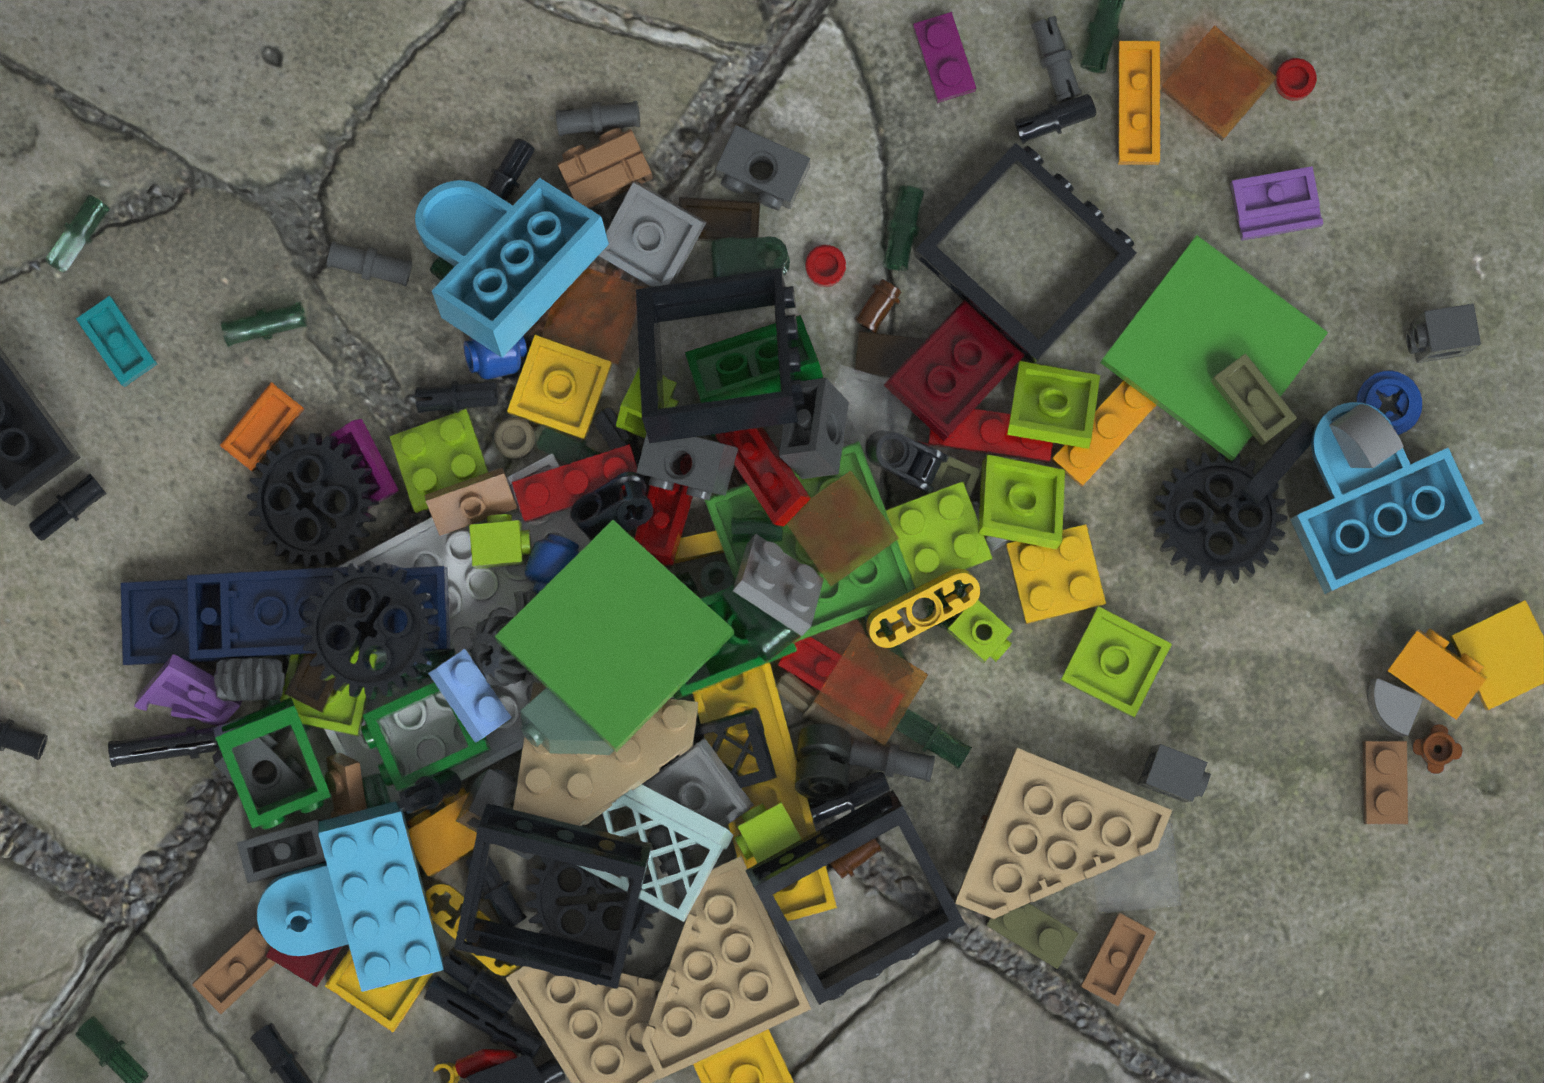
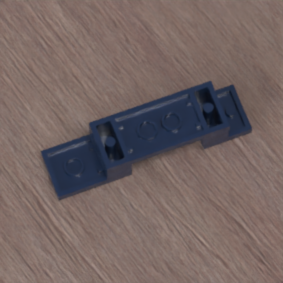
(251, 614)

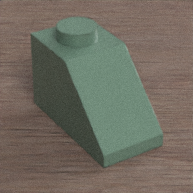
(559, 729)

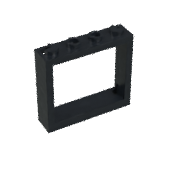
(710, 298)
(979, 299)
(562, 843)
(827, 846)

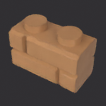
(604, 169)

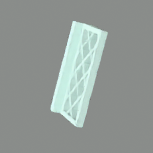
(677, 820)

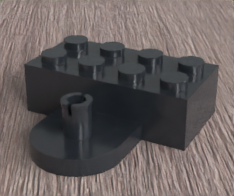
(30, 440)

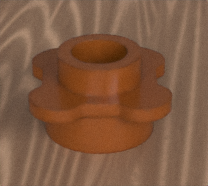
(1449, 749)

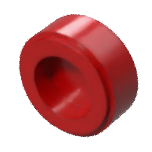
(1295, 79)
(825, 265)

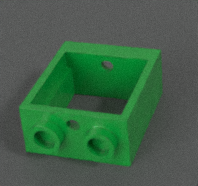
(257, 725)
(390, 767)

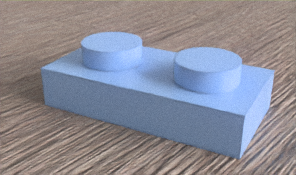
(470, 695)

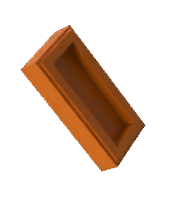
(262, 427)

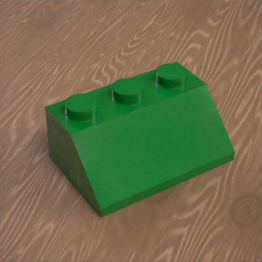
(748, 364)

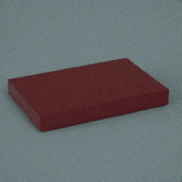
(954, 370)

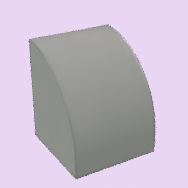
(1365, 437)
(1393, 706)

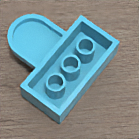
(505, 255)
(1379, 510)
(359, 897)

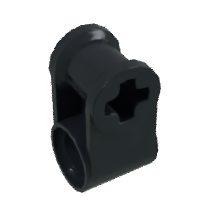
(912, 461)
(609, 502)

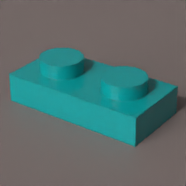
(116, 341)

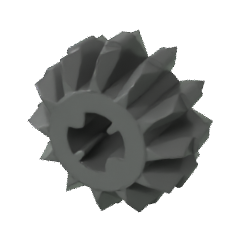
(491, 658)
(249, 679)

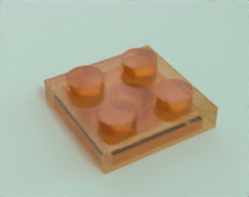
(1218, 83)
(594, 315)
(841, 529)
(871, 688)

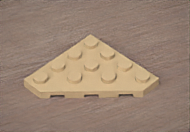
(585, 785)
(1053, 832)
(723, 977)
(591, 1027)

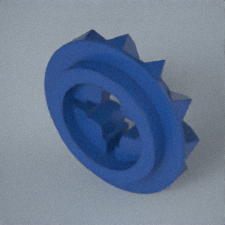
(1389, 383)

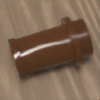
(878, 305)
(849, 862)

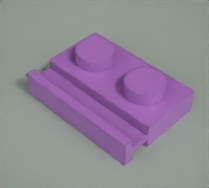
(1276, 203)

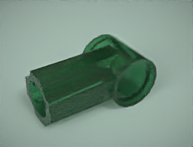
(762, 631)

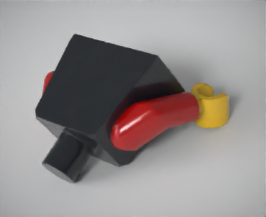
(501, 1067)

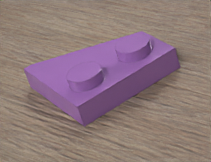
(187, 692)

